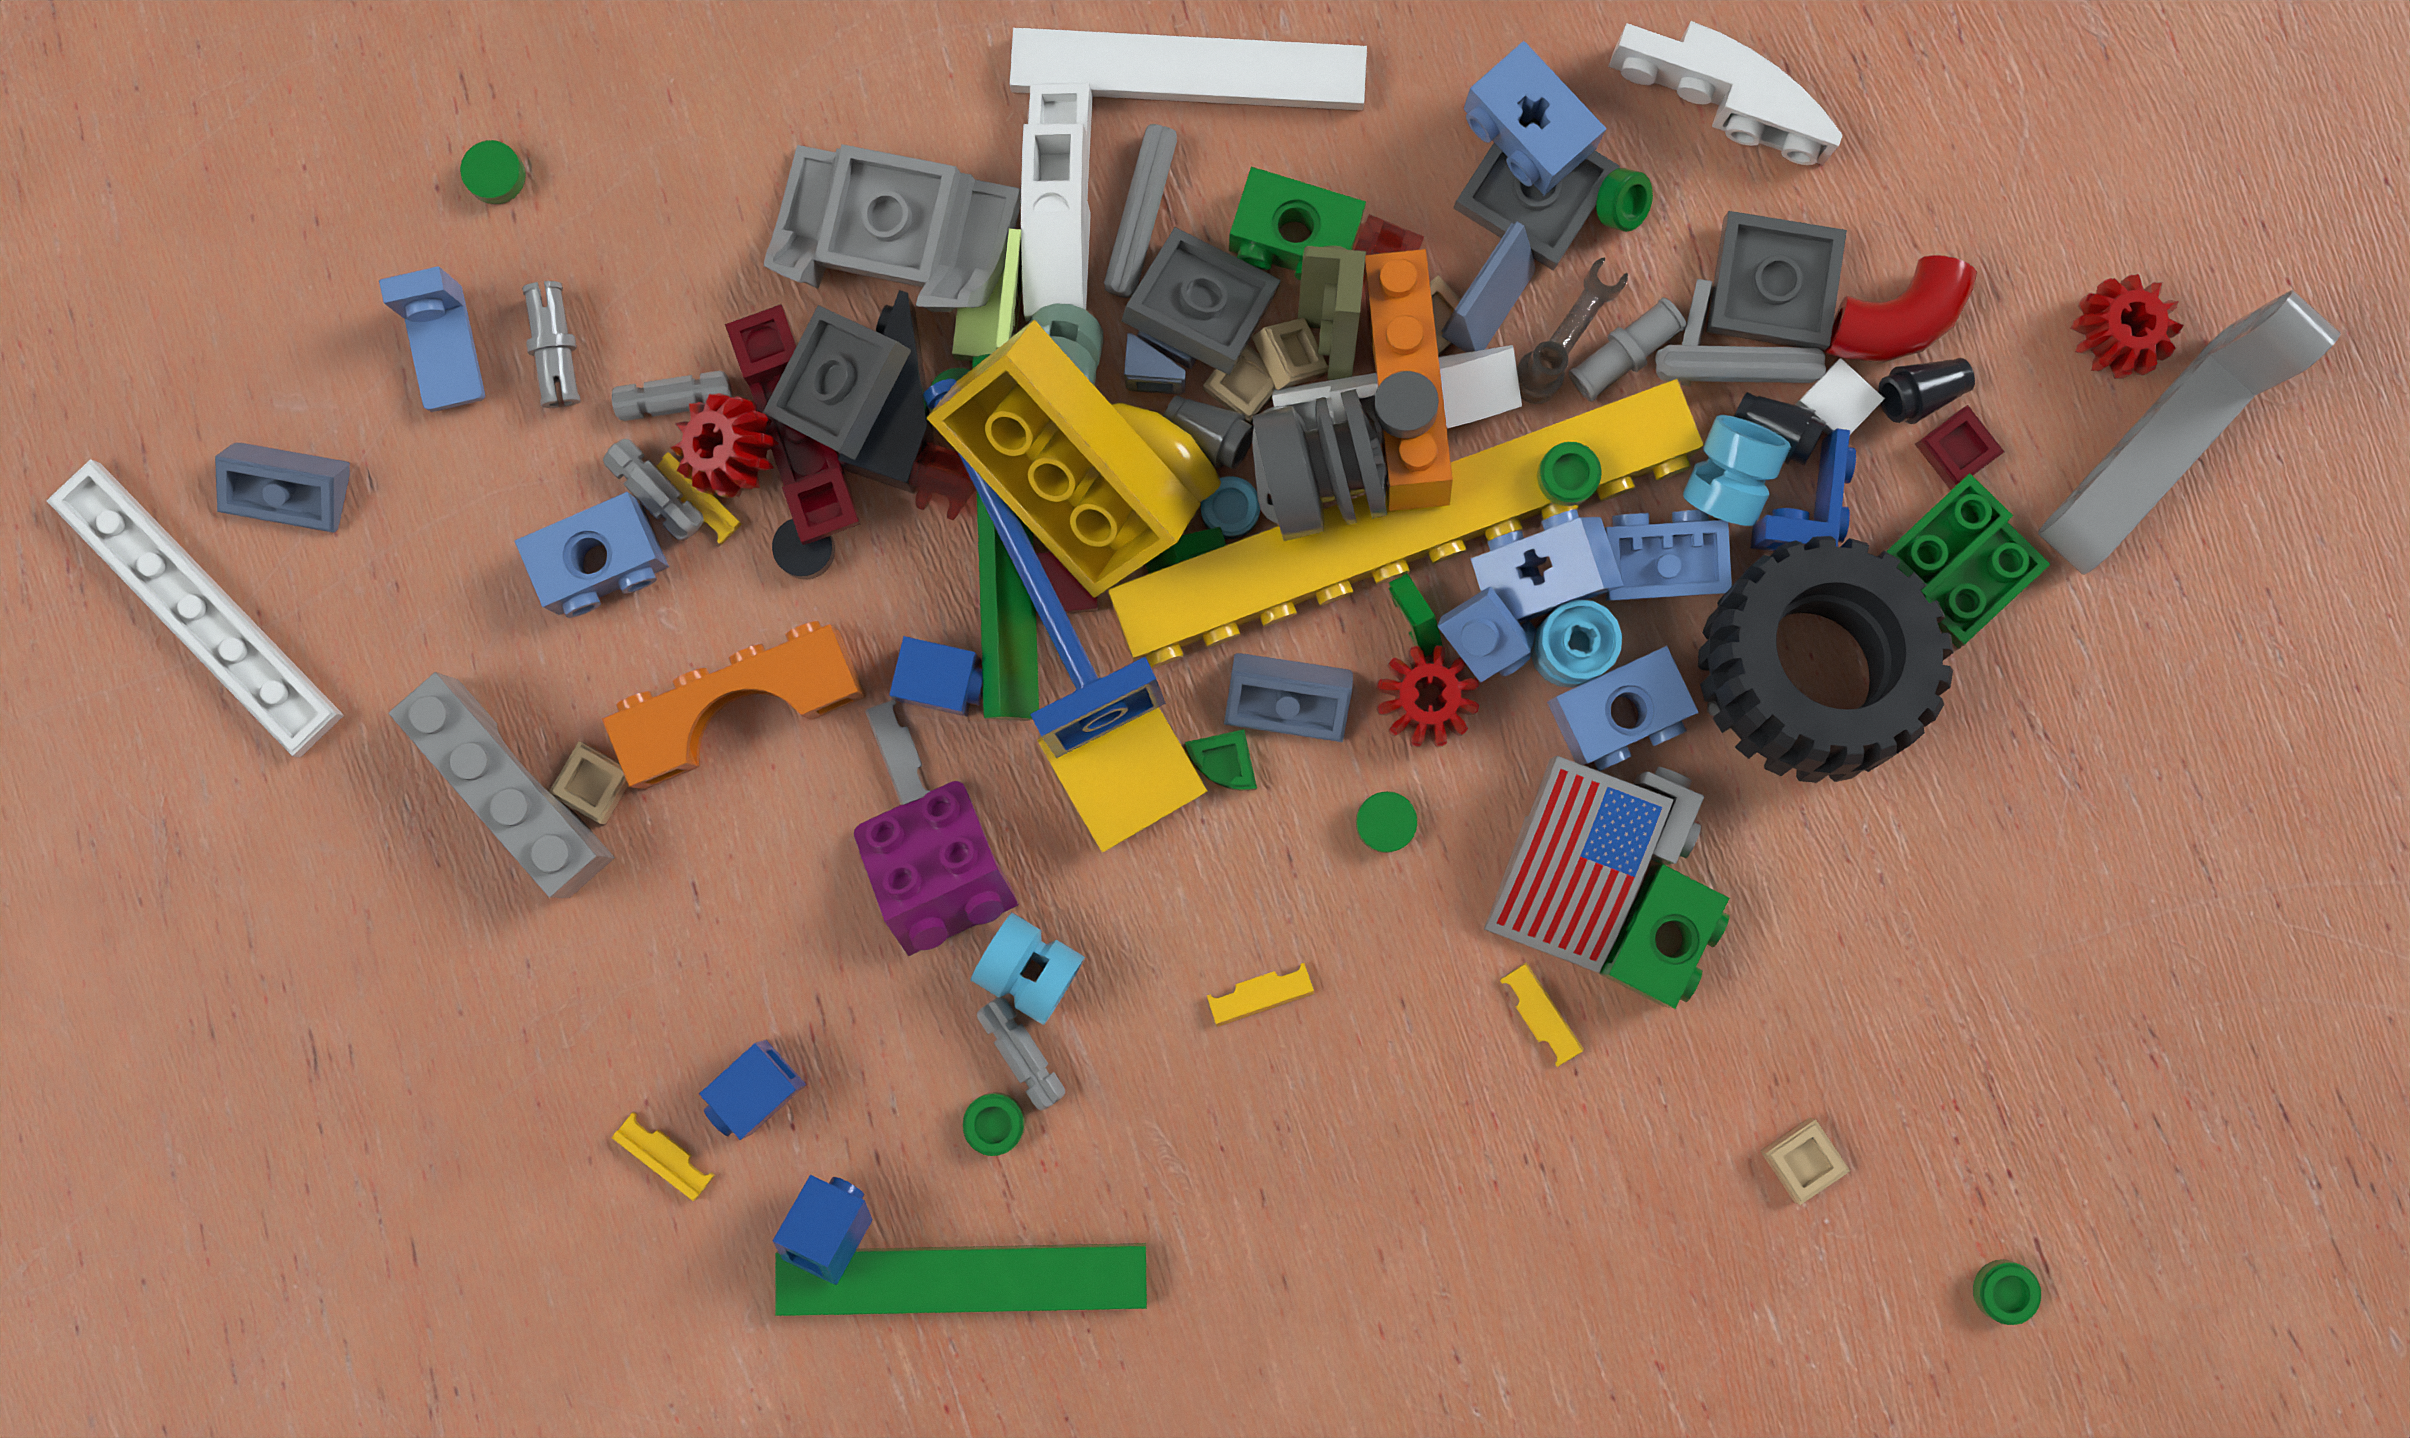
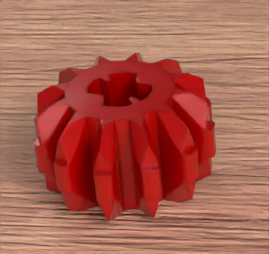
(2140, 336)
(724, 445)
(1448, 699)

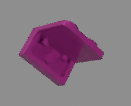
(933, 868)

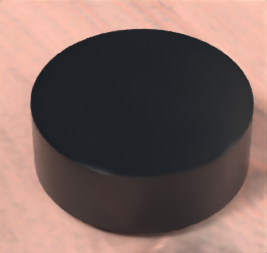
(798, 559)

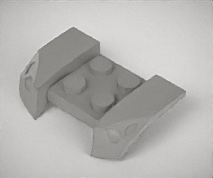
(893, 223)

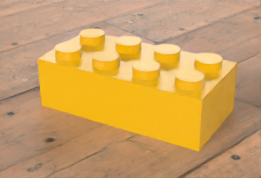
(1064, 460)

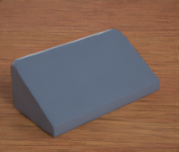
(1492, 292)
(281, 486)
(1289, 697)

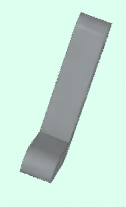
(2183, 422)

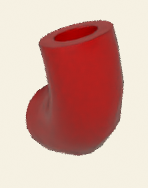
(1908, 322)

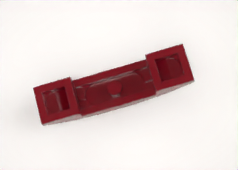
(809, 470)

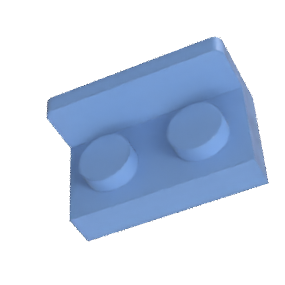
(1670, 558)

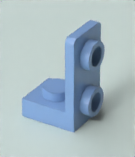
(437, 336)

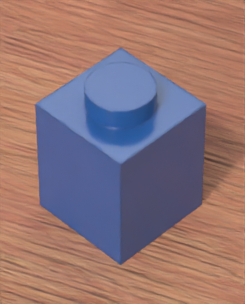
(937, 677)
(750, 1091)
(824, 1228)

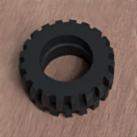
(1882, 614)

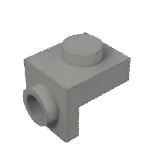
(1679, 830)

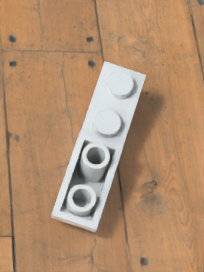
(1752, 93)
(1055, 196)
(1472, 388)

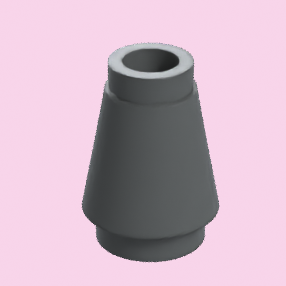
(1217, 431)

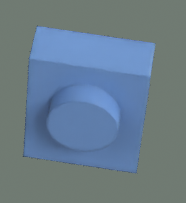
(1488, 635)

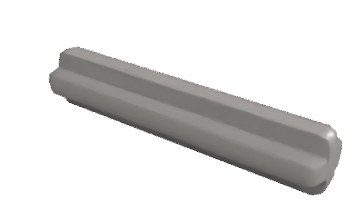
(1140, 211)
(1740, 364)

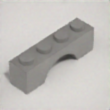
(517, 809)

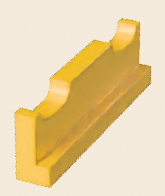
(713, 511)
(1260, 995)
(1541, 1014)
(663, 1157)

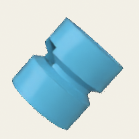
(1737, 466)
(1576, 643)
(1009, 956)

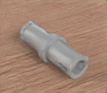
(551, 344)
(1627, 349)

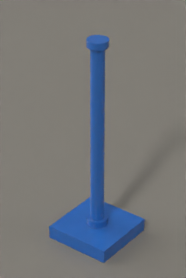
(1097, 702)

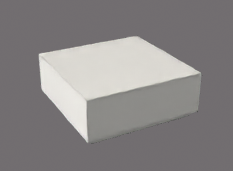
(1841, 398)

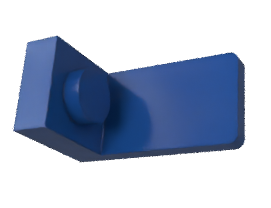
(1830, 517)

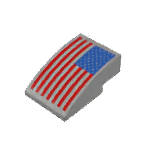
(1577, 863)

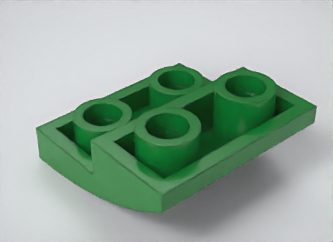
(1968, 558)

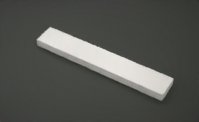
(1192, 68)
(195, 608)

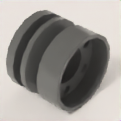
(1320, 465)

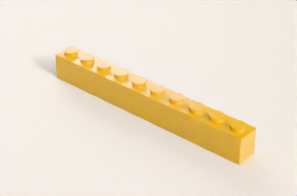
(1488, 497)

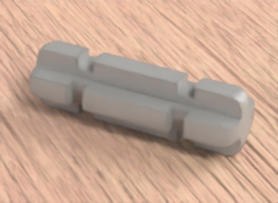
(667, 395)
(653, 489)
(1021, 1053)

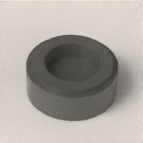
(1406, 404)

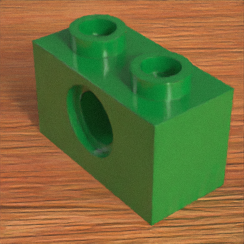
(1277, 200)
(1634, 955)

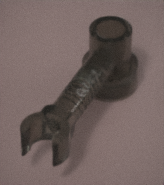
(1543, 369)

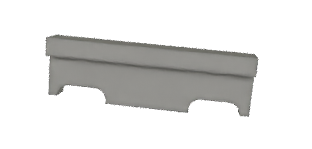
(1697, 315)
(897, 751)

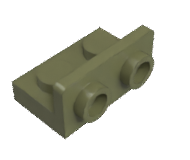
(1333, 302)

